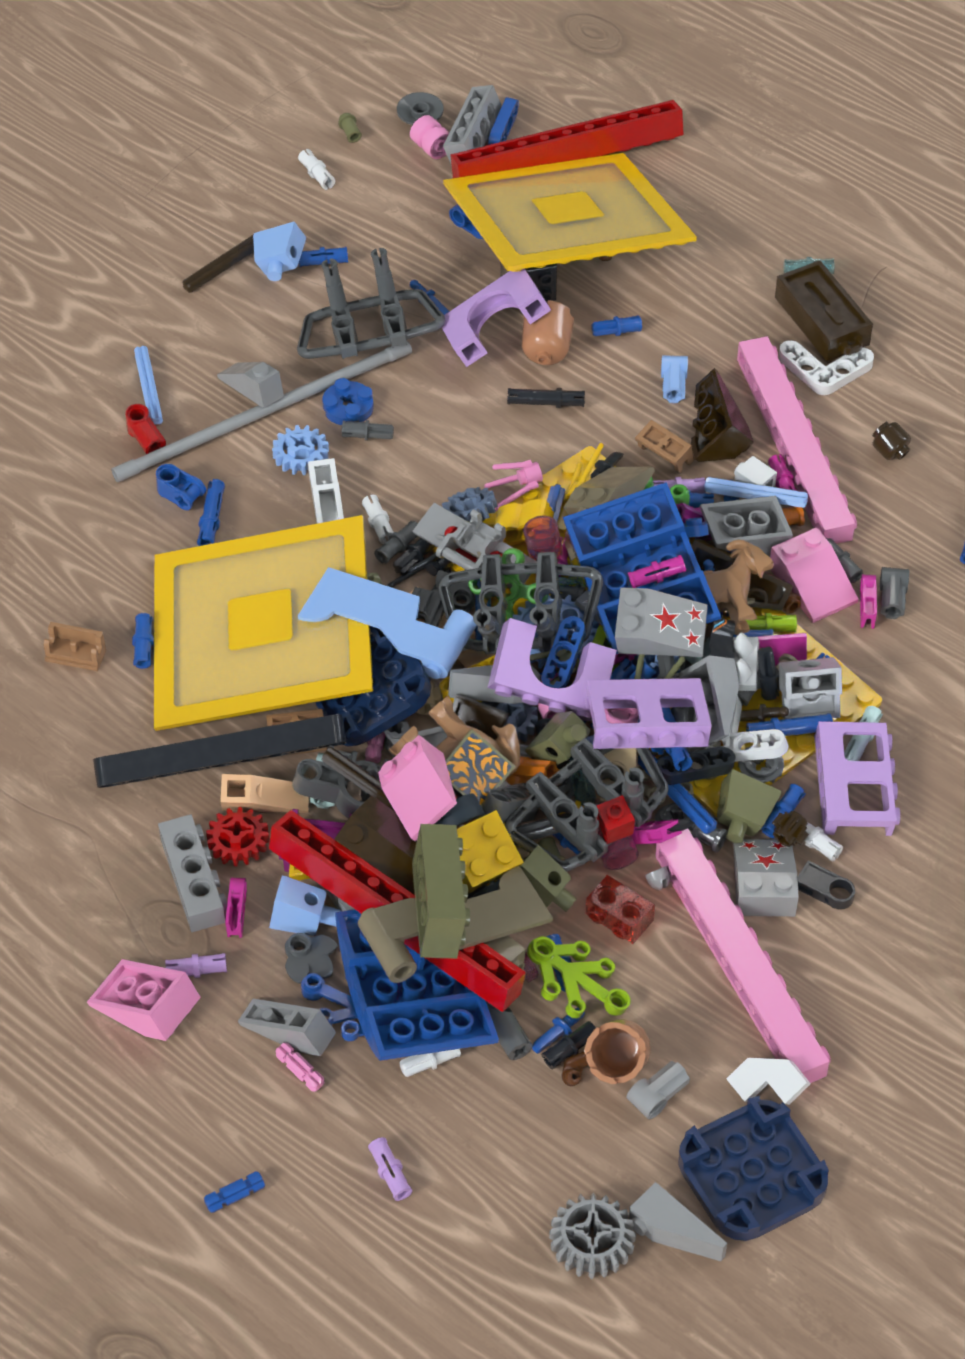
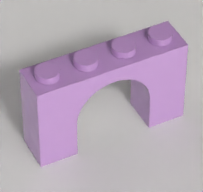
(465, 321)
(514, 676)

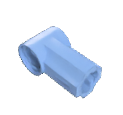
(674, 375)

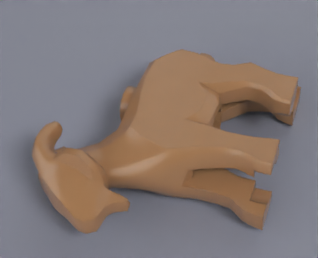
(732, 585)
(444, 715)

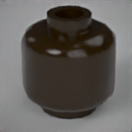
(891, 441)

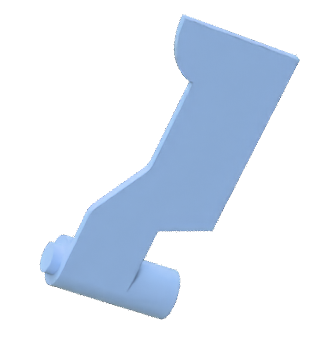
(394, 614)

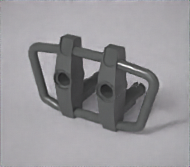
(391, 313)
(543, 616)
(582, 826)

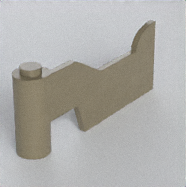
(492, 916)

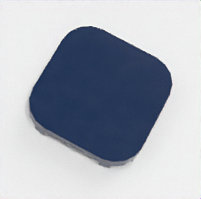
(397, 693)
(752, 1170)

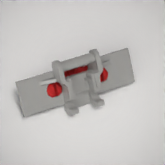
(463, 540)

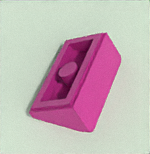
(786, 644)

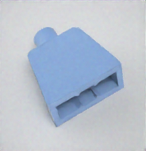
(278, 249)
(300, 908)

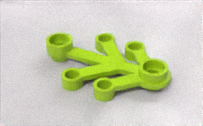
(574, 974)

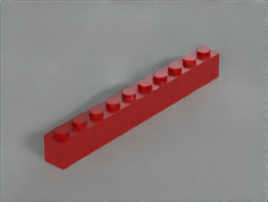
(575, 141)
(366, 887)

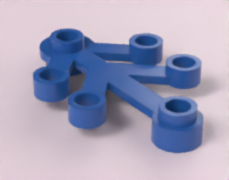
(347, 1014)

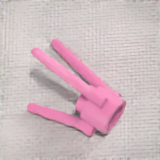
(528, 474)

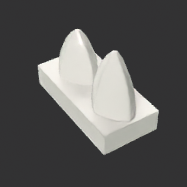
(746, 661)

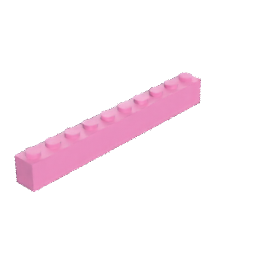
(795, 439)
(741, 957)

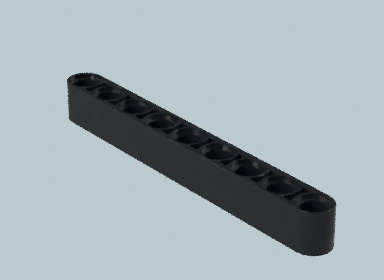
(219, 751)

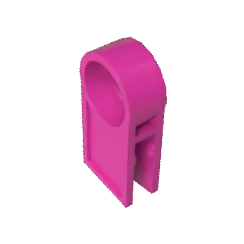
(868, 599)
(654, 832)
(236, 906)

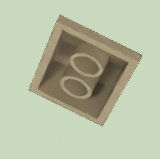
(608, 486)

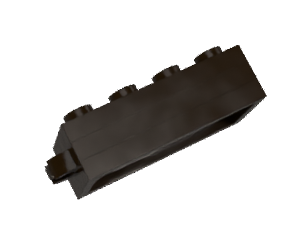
(823, 310)

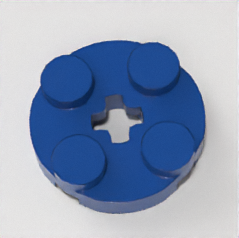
(344, 391)

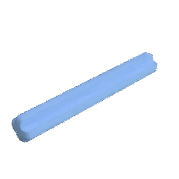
(148, 384)
(750, 491)

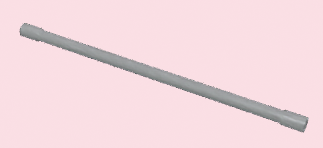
(135, 466)

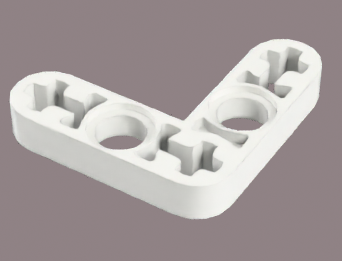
(822, 373)
(759, 750)

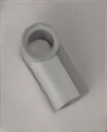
(653, 1094)

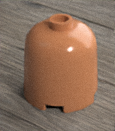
(548, 337)
(617, 1051)

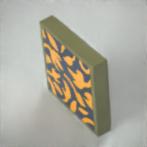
(477, 767)

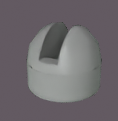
(659, 878)

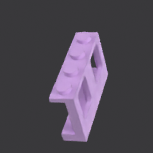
(649, 698)
(837, 772)

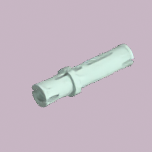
(859, 742)

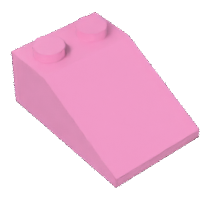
(815, 573)
(418, 785)
(146, 998)

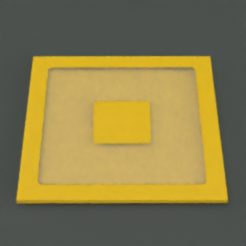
(568, 211)
(233, 630)

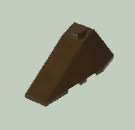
(767, 591)
(380, 840)

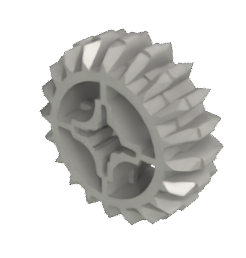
(620, 1236)

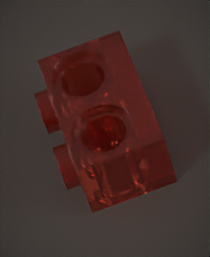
(623, 905)

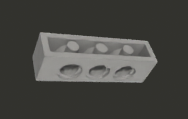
(474, 121)
(204, 910)

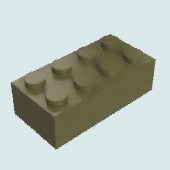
(440, 891)

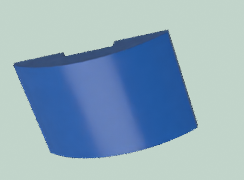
(630, 536)
(412, 1016)

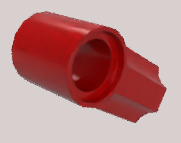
(143, 429)

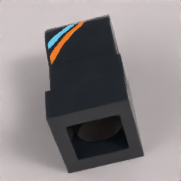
(719, 638)

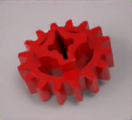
(237, 836)

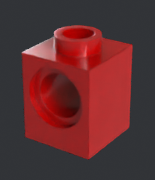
(615, 819)

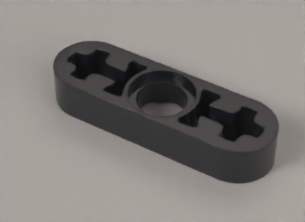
(714, 762)

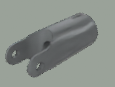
(510, 1033)

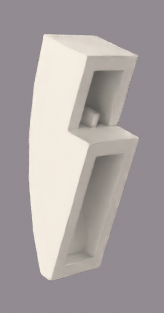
(325, 490)

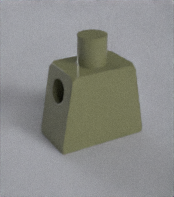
(560, 734)
(744, 805)
(548, 878)

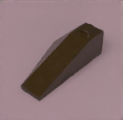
(719, 423)

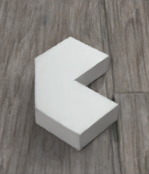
(780, 1074)

